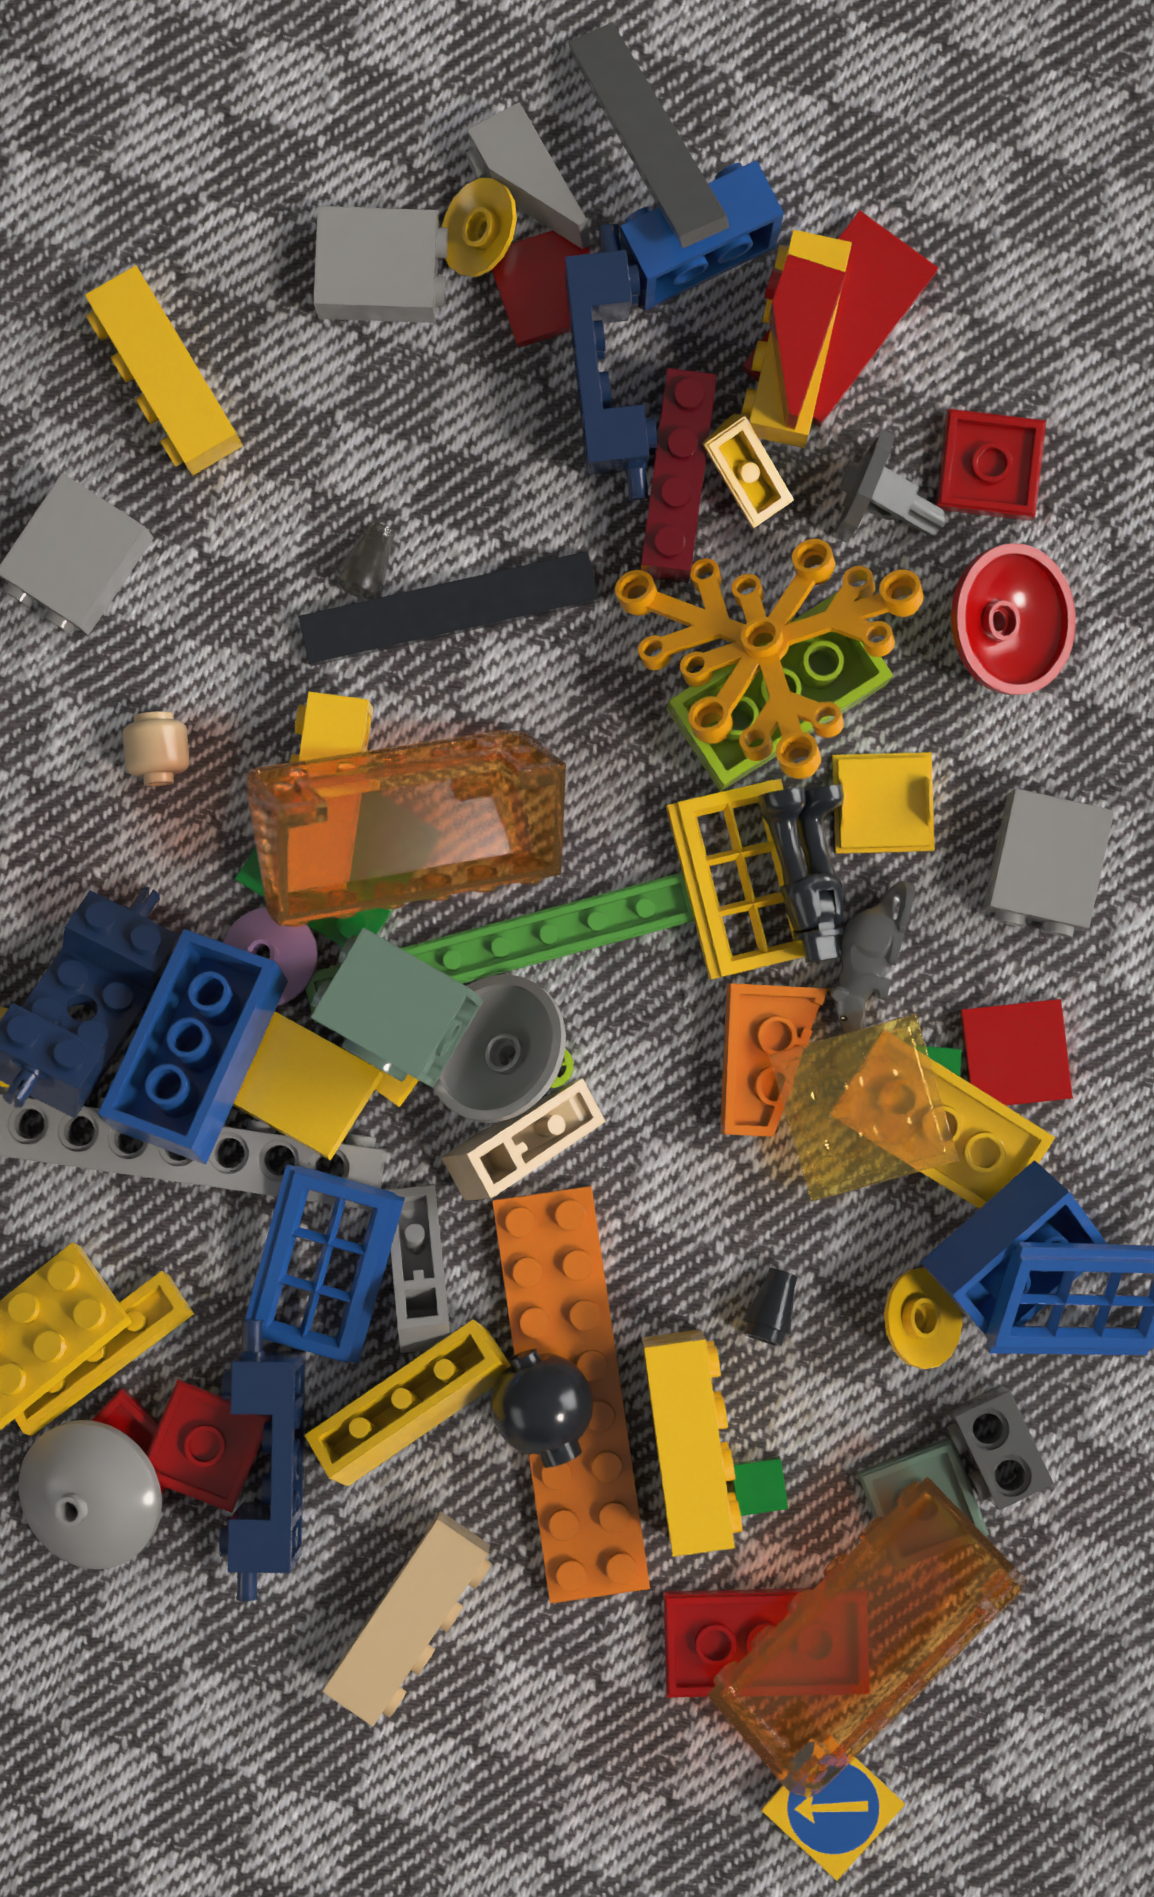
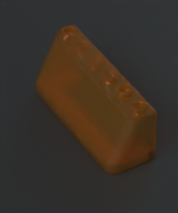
(406, 824)
(866, 1639)

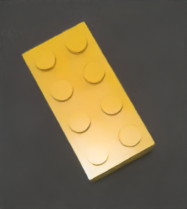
(688, 1442)

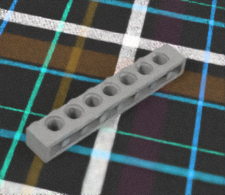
(107, 1153)

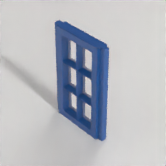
(368, 1273)
(1056, 1339)

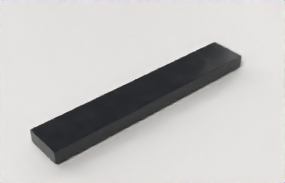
(448, 608)

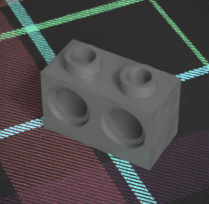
(1008, 1442)

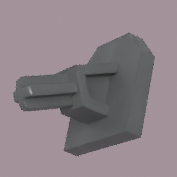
(883, 493)

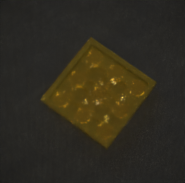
(863, 1107)

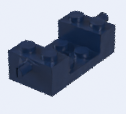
(601, 292)
(106, 962)
(269, 1532)

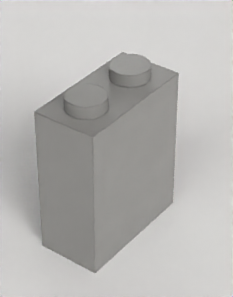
(379, 264)
(73, 556)
(1047, 862)

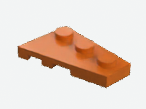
(759, 1024)

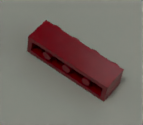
(678, 475)

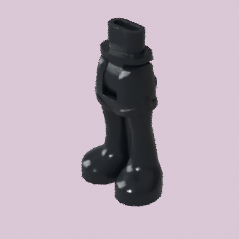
(815, 895)

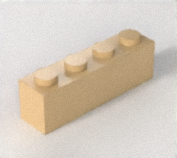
(407, 1618)

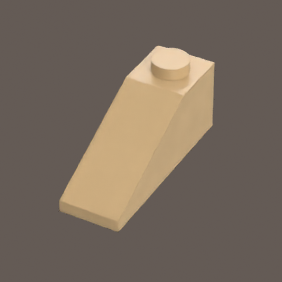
(521, 1144)

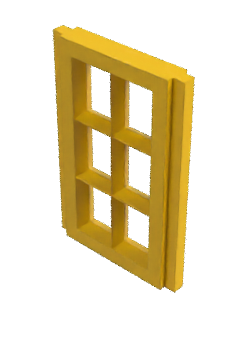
(701, 887)

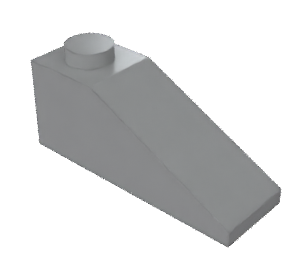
(514, 154)
(419, 1272)

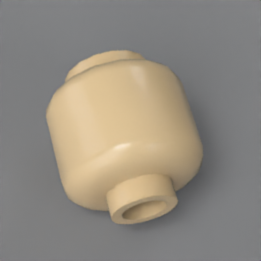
(155, 748)

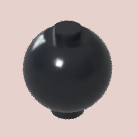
(542, 1406)

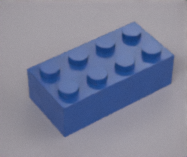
(194, 1046)

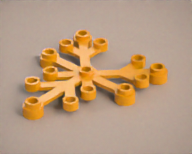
(844, 616)

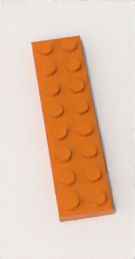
(563, 1309)

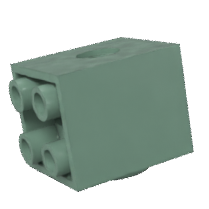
(395, 1009)

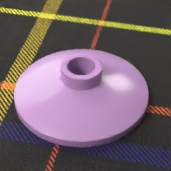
(290, 947)

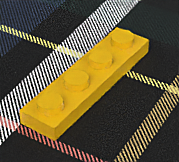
(154, 1313)

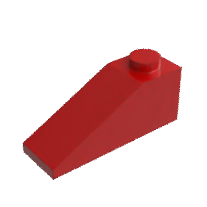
(799, 321)

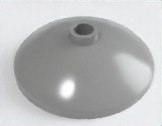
(511, 1019)
(107, 1483)

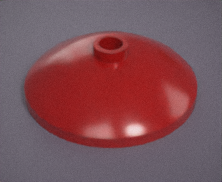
(1030, 614)

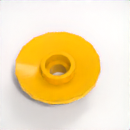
(479, 226)
(921, 1320)

